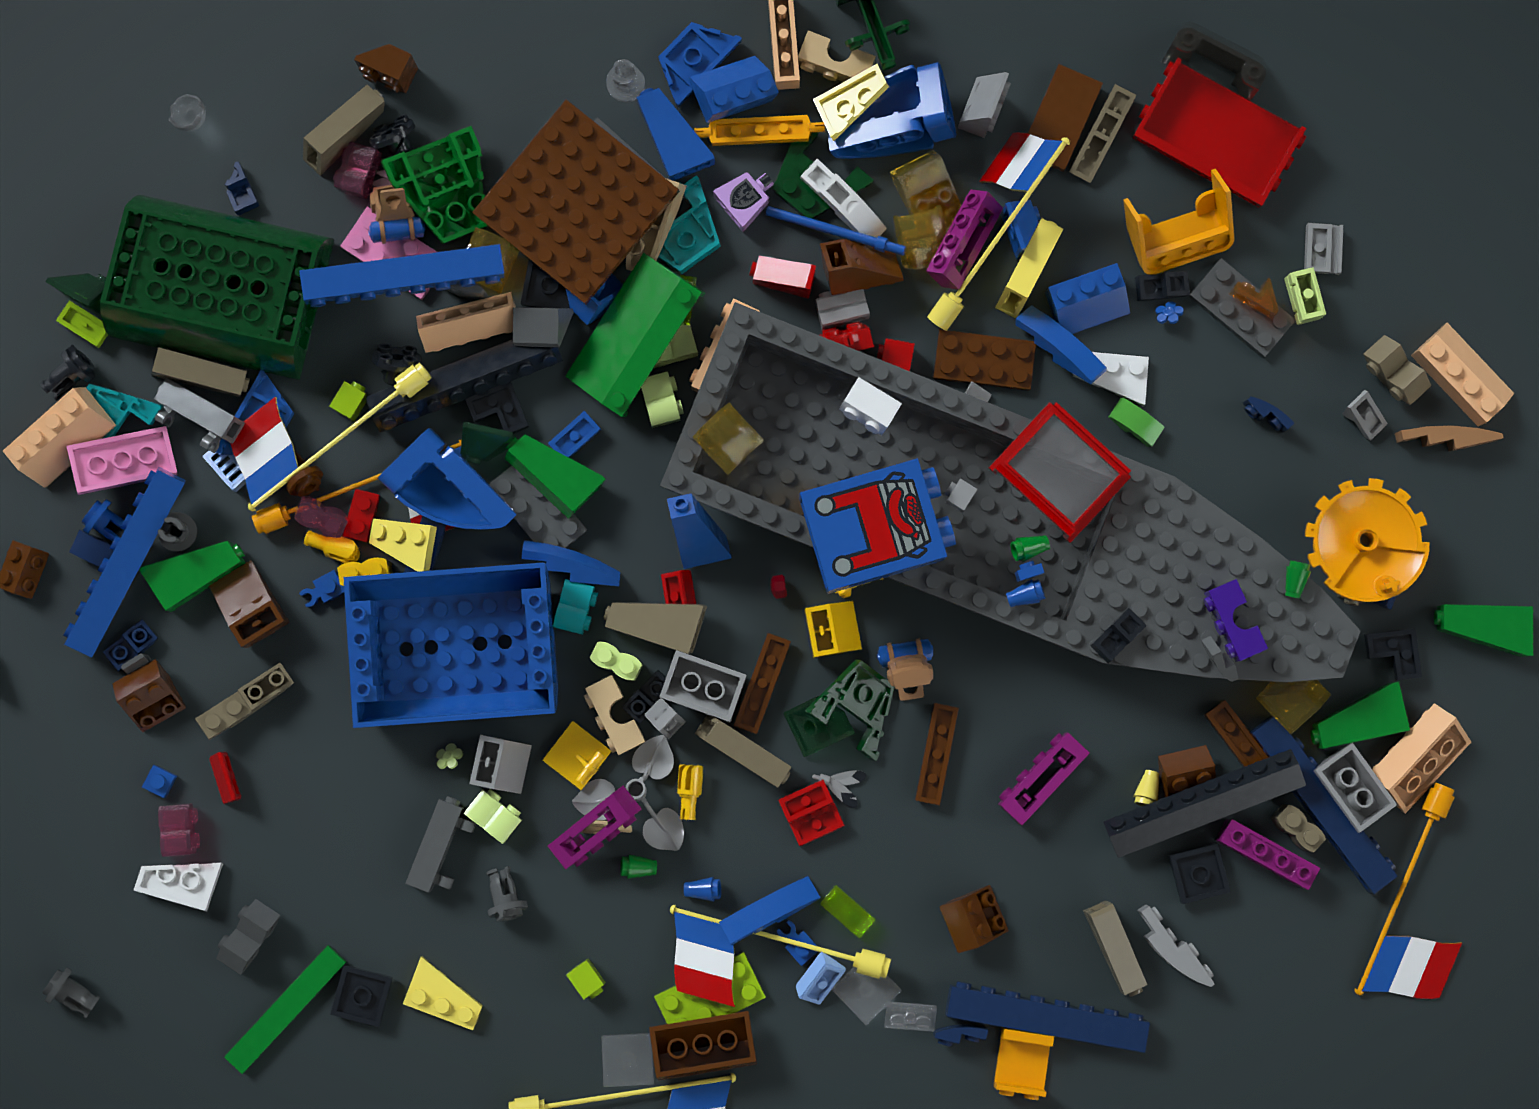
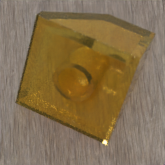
(1293, 701)

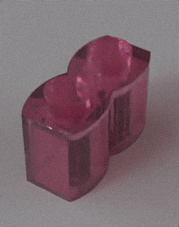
(357, 170)
(327, 519)
(177, 829)

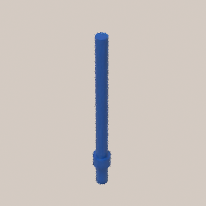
(880, 243)

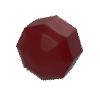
(778, 586)

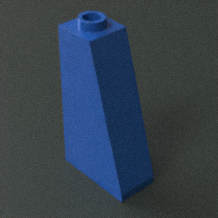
(674, 139)
(696, 533)

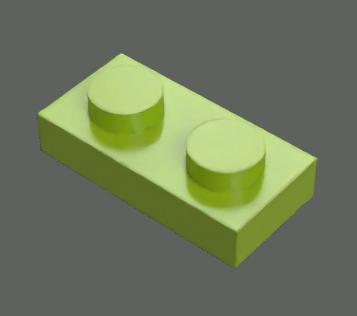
(82, 323)

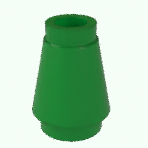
(1029, 547)
(1296, 578)
(636, 866)

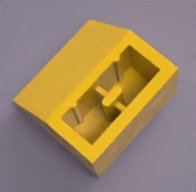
(832, 629)

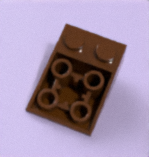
(857, 266)
(248, 605)

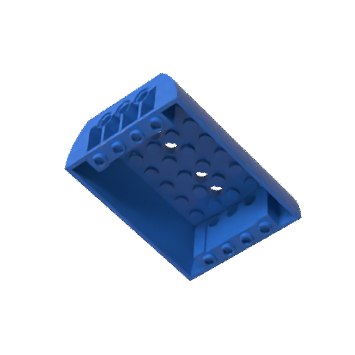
(452, 611)

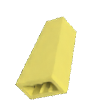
(1029, 268)

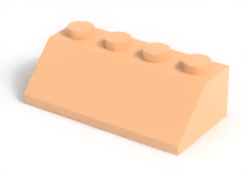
(1463, 375)
(43, 446)
(1421, 756)

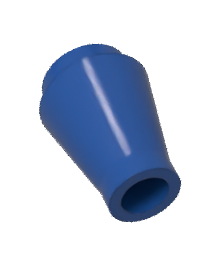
(1028, 593)
(704, 889)

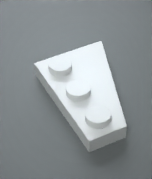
(1124, 376)
(182, 884)

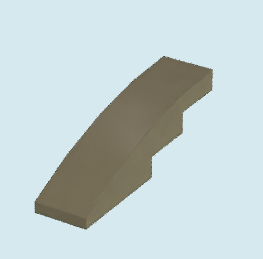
(1102, 133)

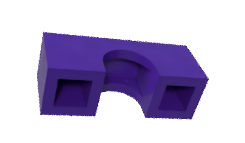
(1223, 602)

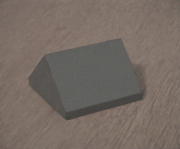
(540, 326)

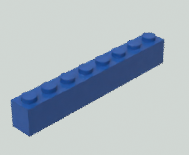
(402, 274)
(124, 562)

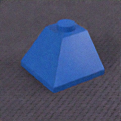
(1022, 226)
(599, 302)

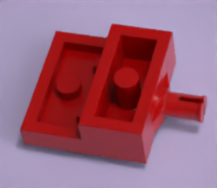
(854, 335)

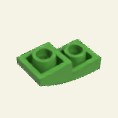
(1137, 421)

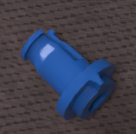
(98, 519)

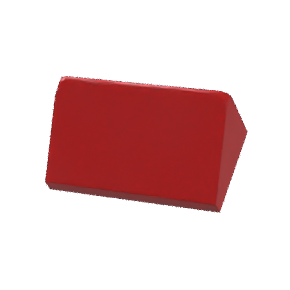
(678, 587)
(225, 777)

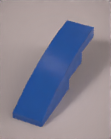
(1064, 346)
(581, 567)
(769, 910)

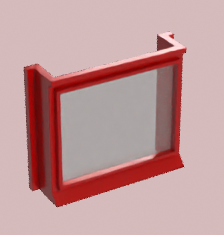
(1062, 470)

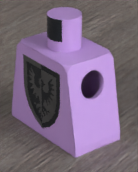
(744, 198)

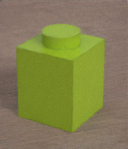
(349, 400)
(586, 979)

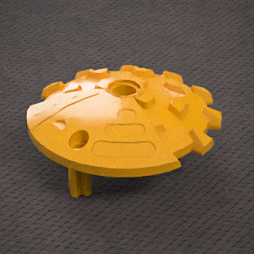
(1394, 548)

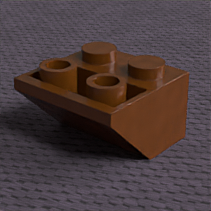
(389, 66)
(148, 695)
(1185, 769)
(974, 919)

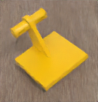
(577, 755)

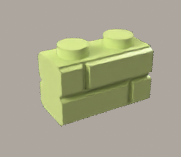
(1305, 296)

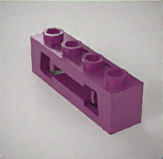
(964, 239)
(1025, 779)
(621, 806)
(1267, 854)

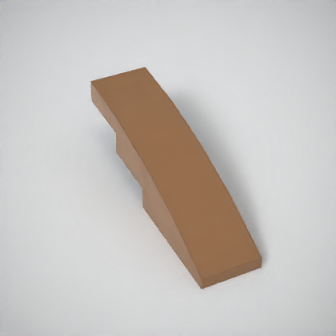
(1455, 436)

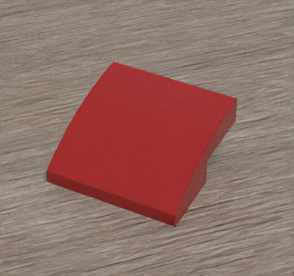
(811, 813)

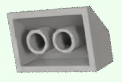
(703, 686)
(1355, 787)

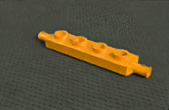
(760, 130)

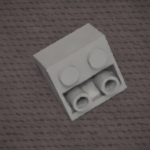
(500, 764)

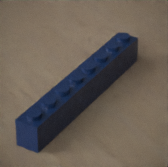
(1355, 848)
(1047, 1018)

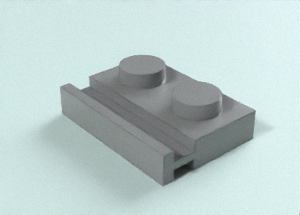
(1324, 248)

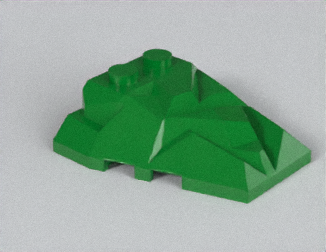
(442, 183)

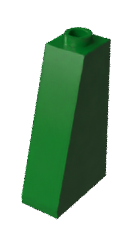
(553, 474)
(189, 574)
(1493, 626)
(1366, 718)

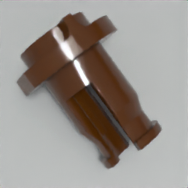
(306, 480)

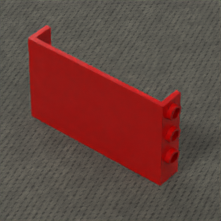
(1218, 130)

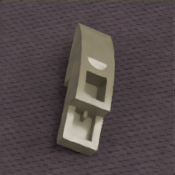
(245, 701)

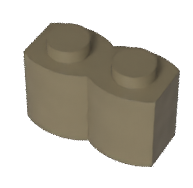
(1302, 833)

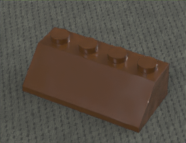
(702, 1045)

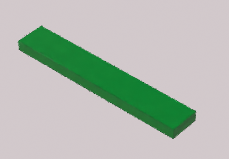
(285, 1009)

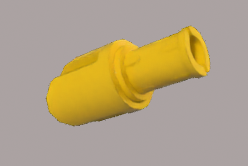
(334, 548)
(689, 789)

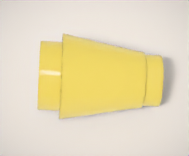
(1147, 789)

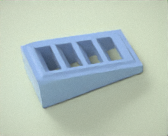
(234, 485)

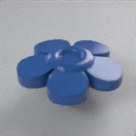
(1169, 313)

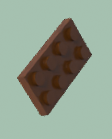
(1065, 110)
(984, 360)

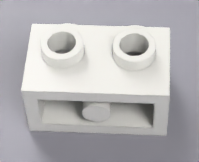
(870, 406)

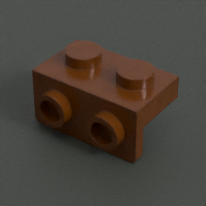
(22, 569)

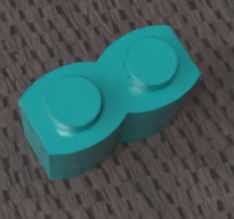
(575, 607)

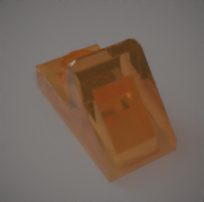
(1262, 301)

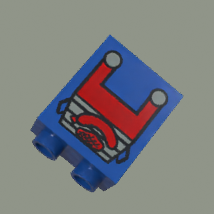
(876, 525)

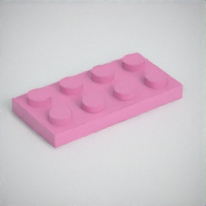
(362, 247)
(120, 459)

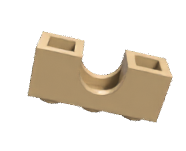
(815, 57)
(602, 697)

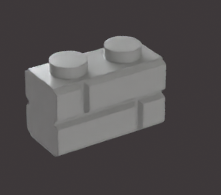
(841, 308)

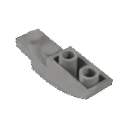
(1180, 955)

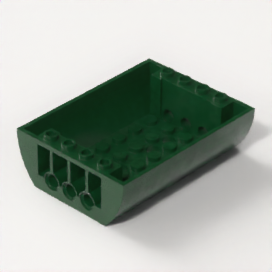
(201, 311)

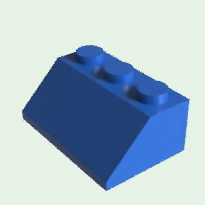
(733, 88)
(1089, 299)

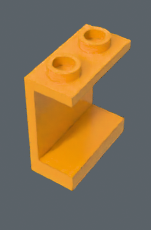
(1022, 1063)

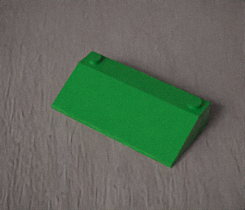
(633, 334)

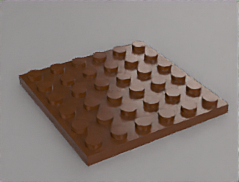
(576, 201)

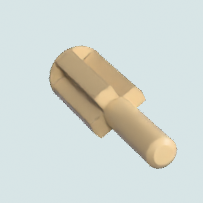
(596, 826)

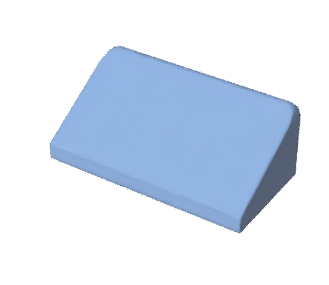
(819, 979)

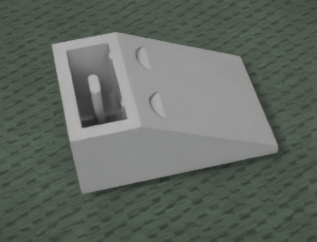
(984, 104)

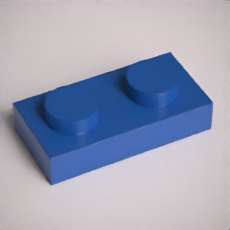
(575, 435)

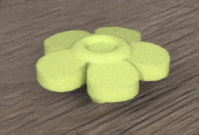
(449, 757)

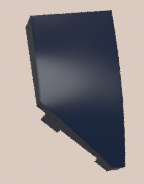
(240, 191)

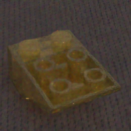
(925, 185)

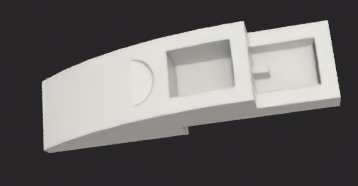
(842, 200)

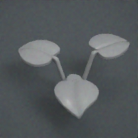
(652, 759)

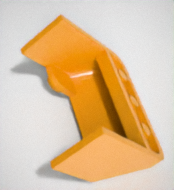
(1186, 236)

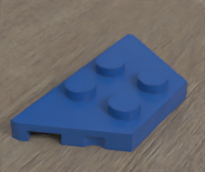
(694, 53)
(259, 394)

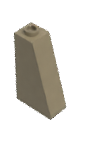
(343, 126)
(199, 373)
(660, 623)
(743, 750)
(1116, 948)

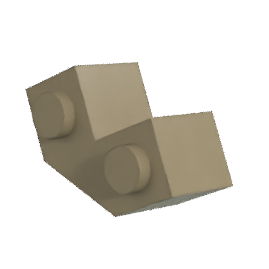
(1392, 368)

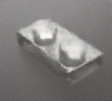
(910, 1016)

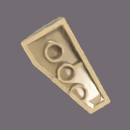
(654, 238)

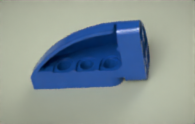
(903, 118)
(444, 486)

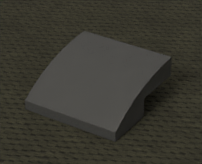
(470, 293)

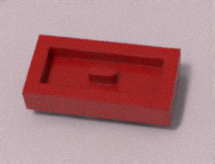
(361, 515)

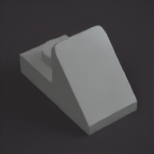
(1366, 415)
(664, 718)

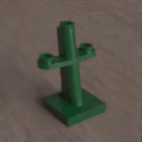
(876, 32)

